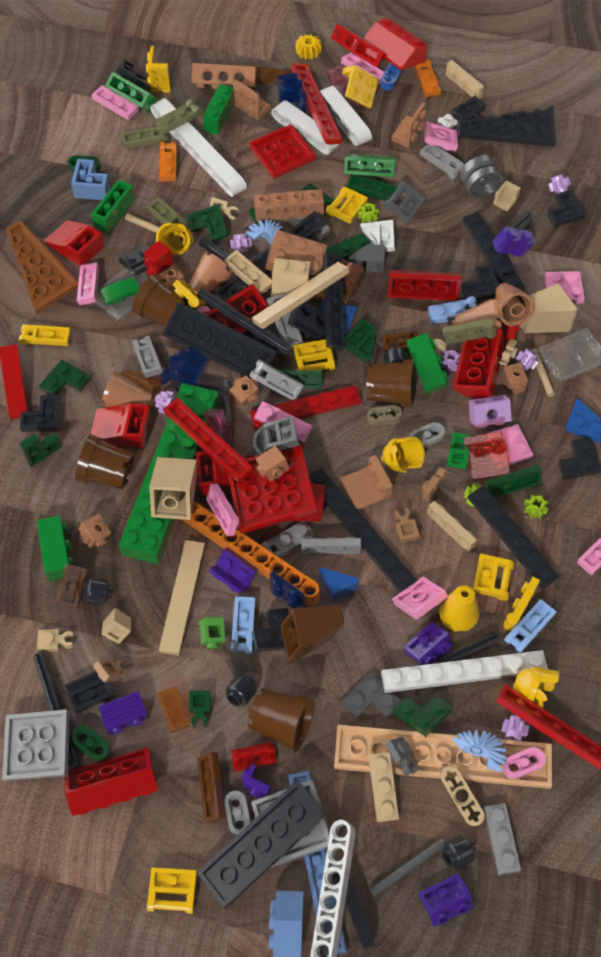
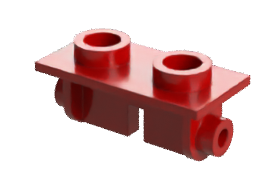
(258, 755)

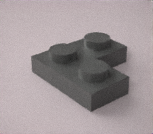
(370, 692)

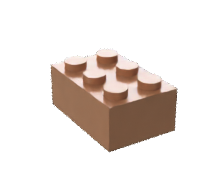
(296, 248)

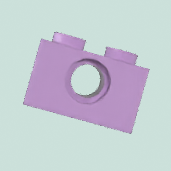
(479, 408)

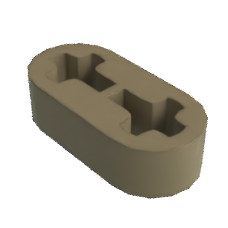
(384, 415)

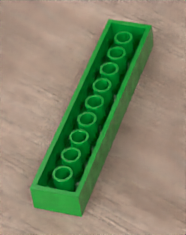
(147, 535)

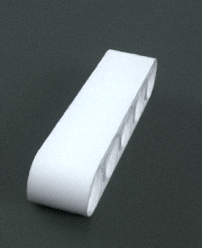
(346, 117)
(306, 127)

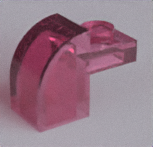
(338, 80)
(218, 423)

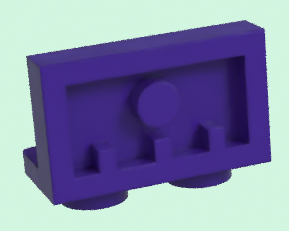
(234, 571)
(429, 645)
(446, 900)

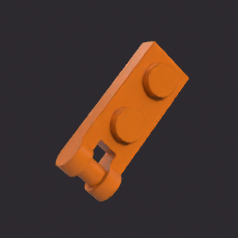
(427, 79)
(168, 161)

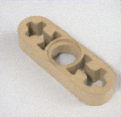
(465, 813)

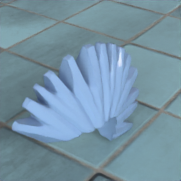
(263, 231)
(484, 747)

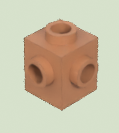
(245, 390)
(95, 531)

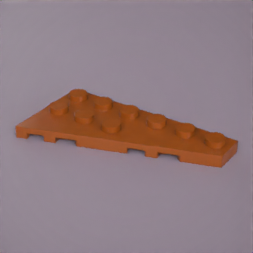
(42, 272)

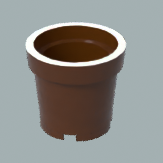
(156, 300)
(392, 382)
(103, 463)
(282, 717)

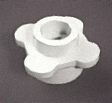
(447, 121)

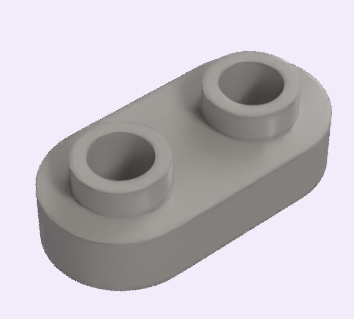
(425, 435)
(236, 814)

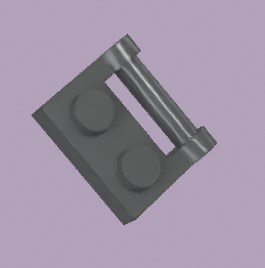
(408, 206)
(285, 433)

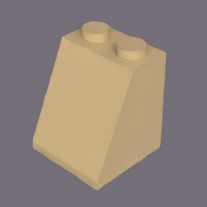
(289, 275)
(552, 311)
(173, 488)

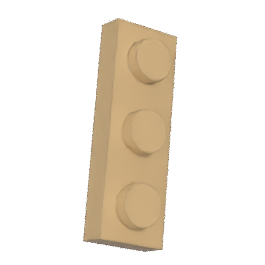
(464, 80)
(248, 272)
(452, 526)
(383, 787)

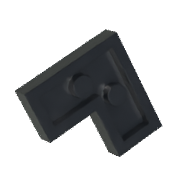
(127, 71)
(469, 109)
(568, 210)
(484, 286)
(44, 420)
(583, 463)
(271, 638)

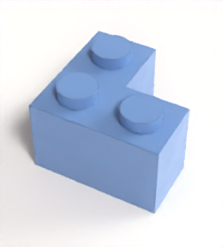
(89, 183)
(286, 921)

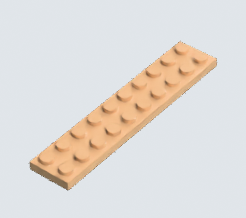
(434, 754)

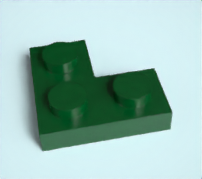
(211, 219)
(63, 375)
(36, 451)
(424, 718)

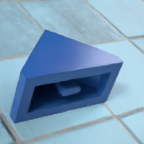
(337, 584)

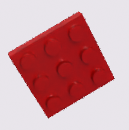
(282, 151)

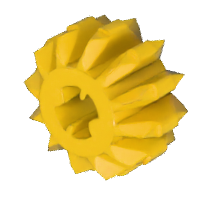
(308, 47)

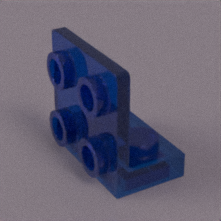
(290, 90)
(184, 367)
(285, 590)

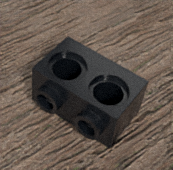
(308, 320)

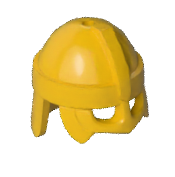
(172, 234)
(403, 454)
(535, 680)

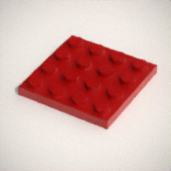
(267, 503)

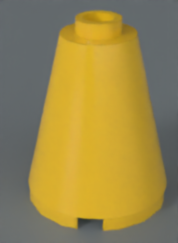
(460, 609)

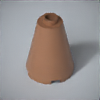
(210, 273)
(514, 305)
(483, 311)
(124, 391)

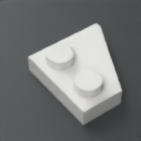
(380, 233)

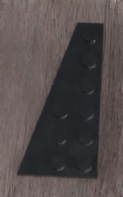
(514, 127)

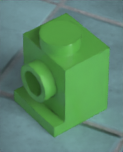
(216, 627)

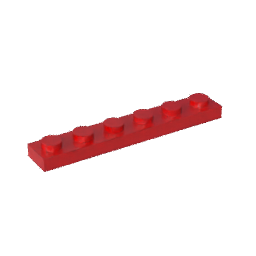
(316, 404)
(208, 440)
(550, 725)

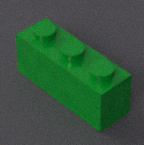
(130, 92)
(218, 109)
(369, 165)
(113, 206)
(427, 363)
(54, 546)

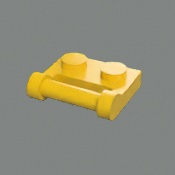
(350, 207)
(183, 289)
(311, 352)
(486, 576)
(172, 882)

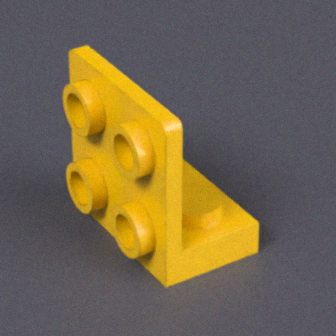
(158, 74)
(361, 85)

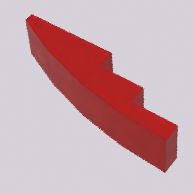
(357, 45)
(13, 381)

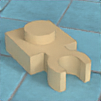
(224, 207)
(509, 352)
(51, 640)

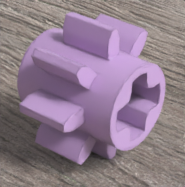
(559, 183)
(241, 242)
(527, 359)
(450, 360)
(163, 399)
(515, 728)

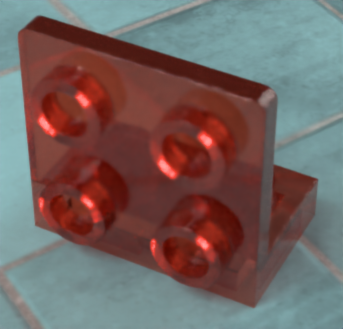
(488, 455)

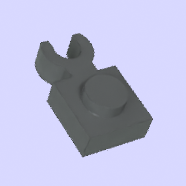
(402, 754)

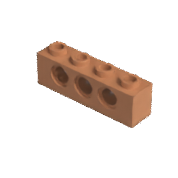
(200, 70)
(288, 205)

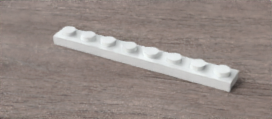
(460, 671)

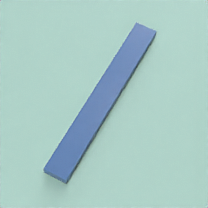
(315, 869)

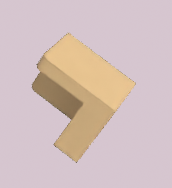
(506, 195)
(116, 626)

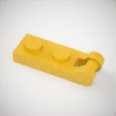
(44, 335)
(520, 604)

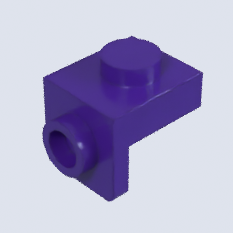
(256, 788)

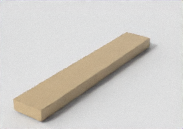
(300, 295)
(182, 598)

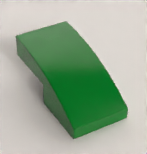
(118, 291)
(458, 451)

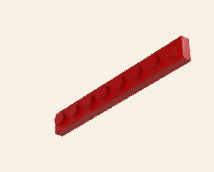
(317, 105)

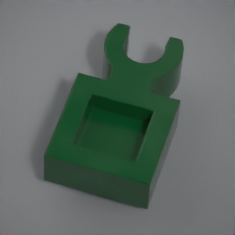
(199, 704)

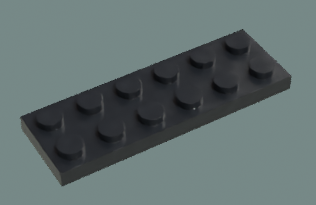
(216, 341)
(261, 844)

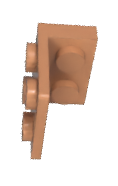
(249, 101)
(410, 127)
(368, 484)

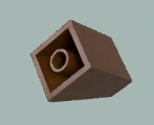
(309, 629)

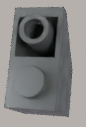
(370, 257)

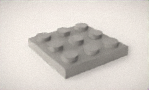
(36, 745)
(313, 841)

